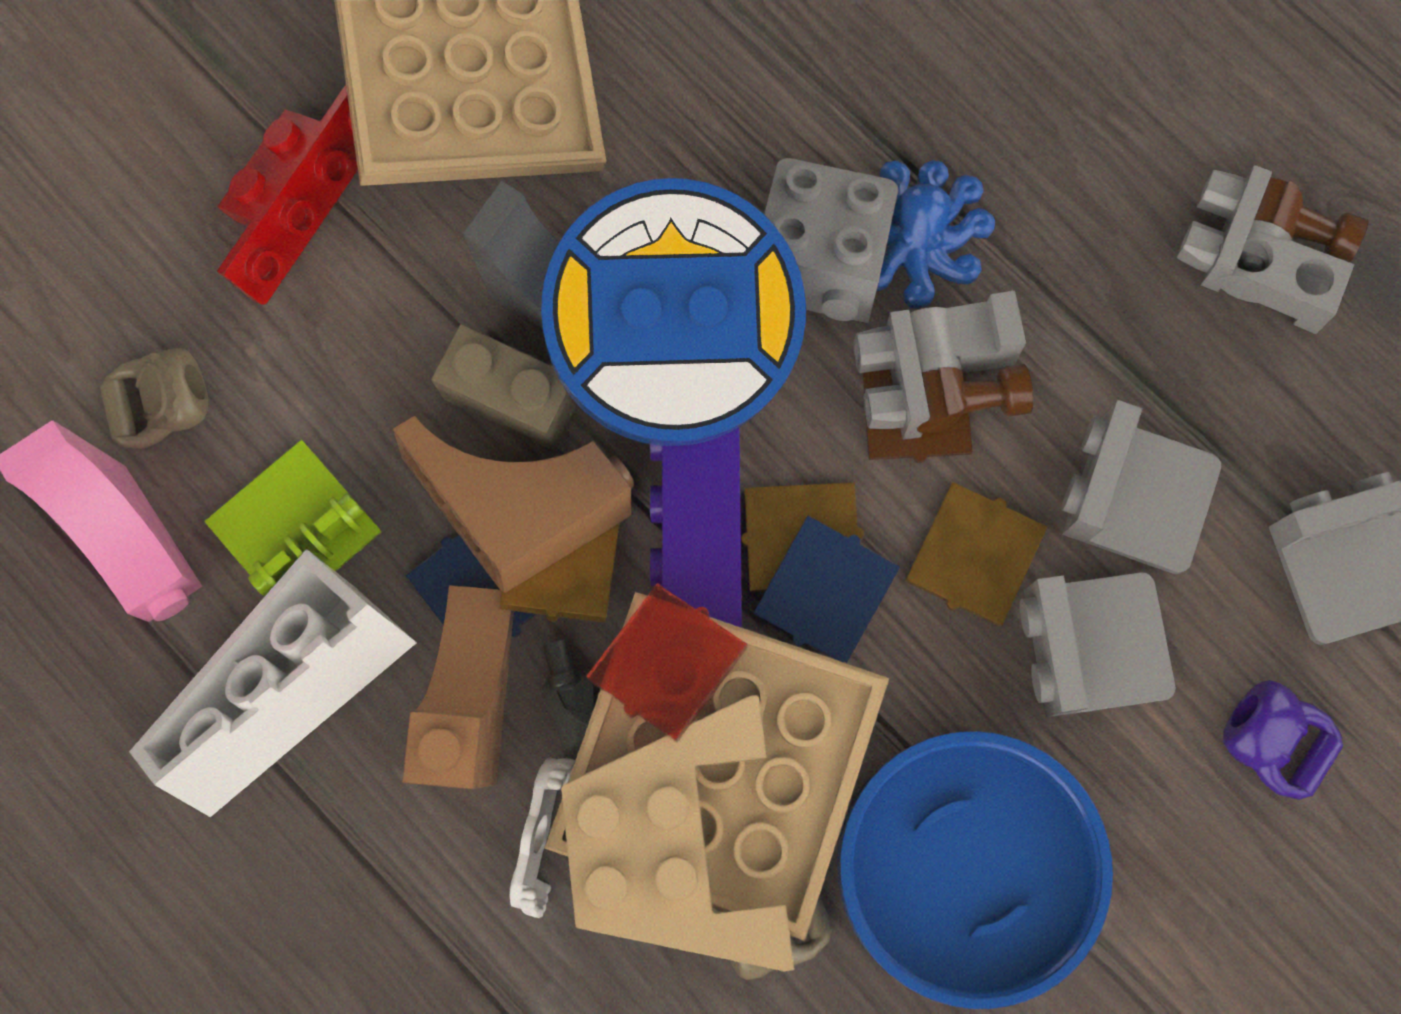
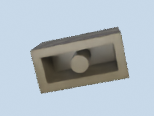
(504, 387)

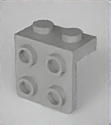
(836, 232)
(1140, 492)
(1344, 558)
(1096, 643)

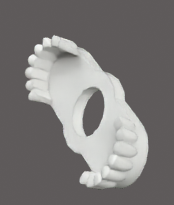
(525, 889)

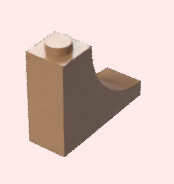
(519, 513)
(460, 719)

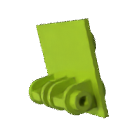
(291, 510)

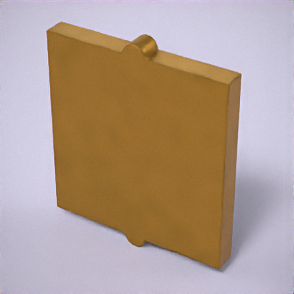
(778, 513)
(976, 554)
(572, 586)

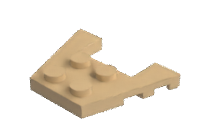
(642, 846)

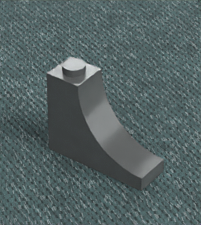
(511, 252)

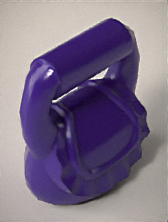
(1267, 731)

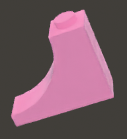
(105, 517)

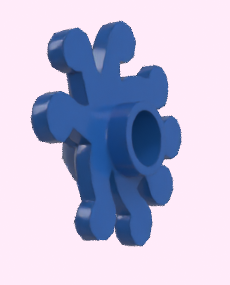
(922, 230)

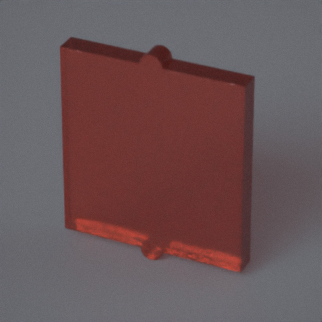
(667, 662)

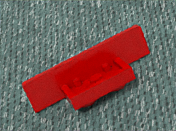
(287, 195)

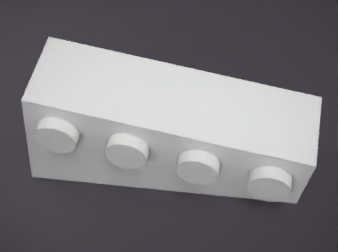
(269, 685)

